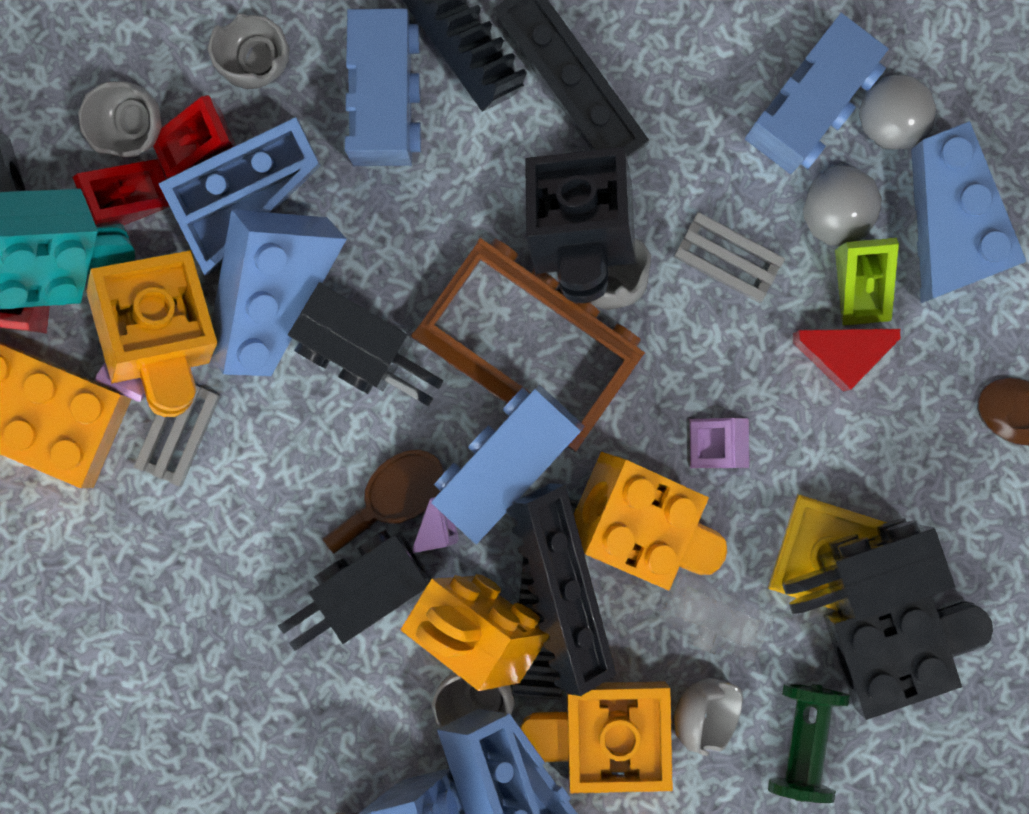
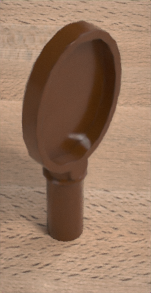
(1005, 409)
(393, 495)

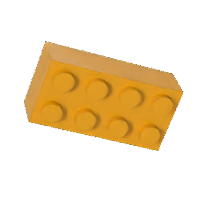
(56, 418)

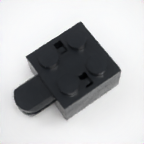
(580, 218)
(358, 342)
(876, 572)
(364, 591)
(905, 653)

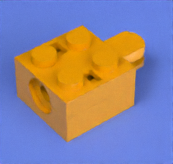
(146, 329)
(652, 528)
(476, 631)
(607, 732)

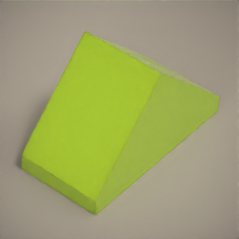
(867, 280)

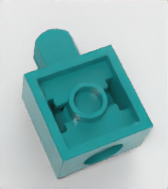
(52, 247)

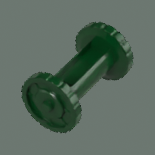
(808, 744)

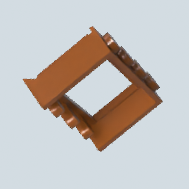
(541, 287)

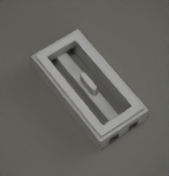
(766, 277)
(160, 469)

